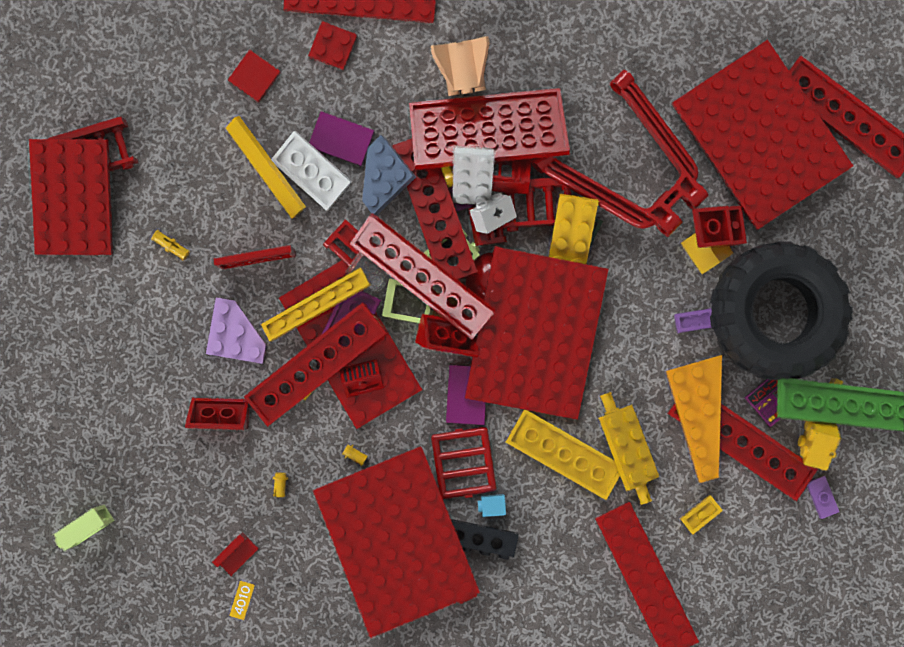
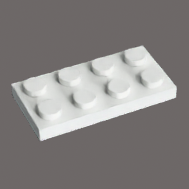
(311, 170)
(472, 175)

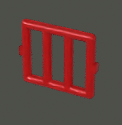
(488, 468)

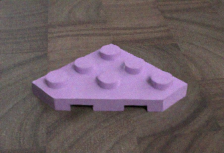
(234, 334)

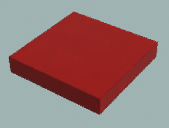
(254, 76)

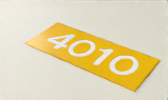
(242, 600)

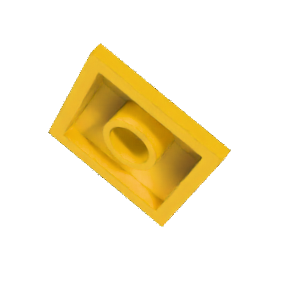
(705, 257)

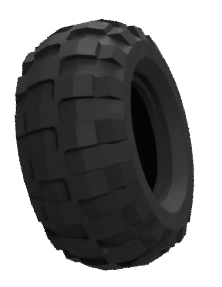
(826, 304)

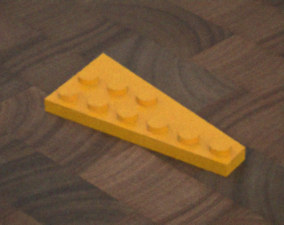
(698, 404)

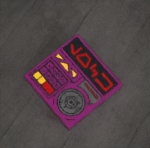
(765, 401)

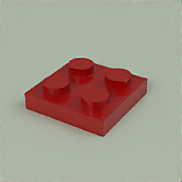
(332, 45)

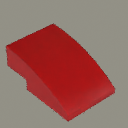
(719, 226)

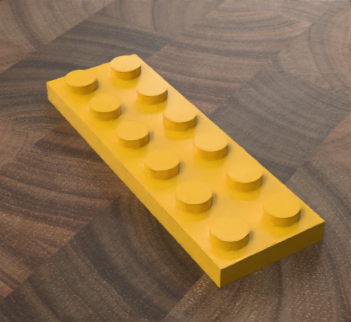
(564, 454)

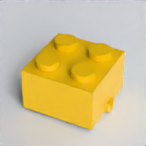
(818, 444)

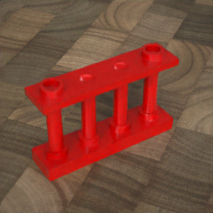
(98, 131)
(548, 186)

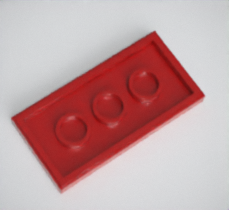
(255, 257)

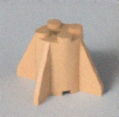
(462, 64)

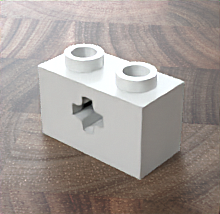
(493, 213)

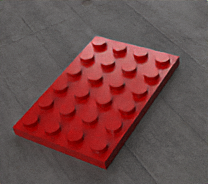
(71, 196)

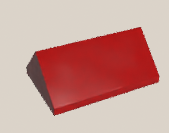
(441, 335)
(218, 414)

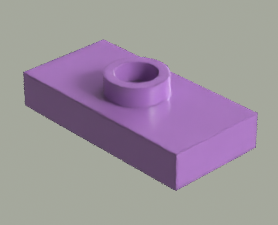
(693, 320)
(822, 497)

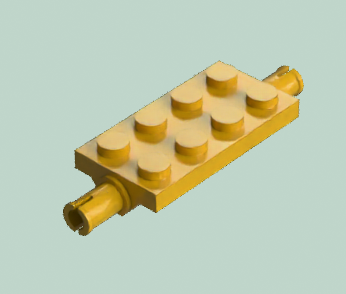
(628, 447)

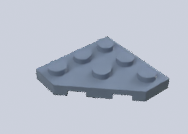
(384, 175)

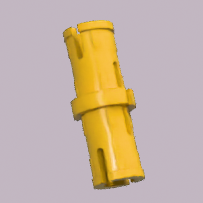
(170, 245)

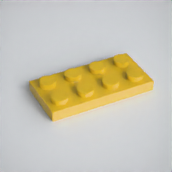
(573, 228)

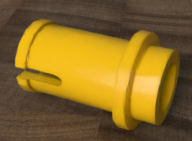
(354, 454)
(279, 484)

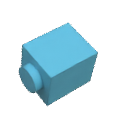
(492, 505)

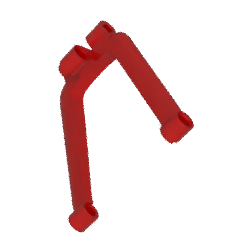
(660, 212)

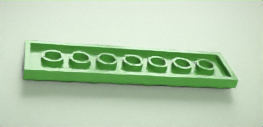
(840, 404)

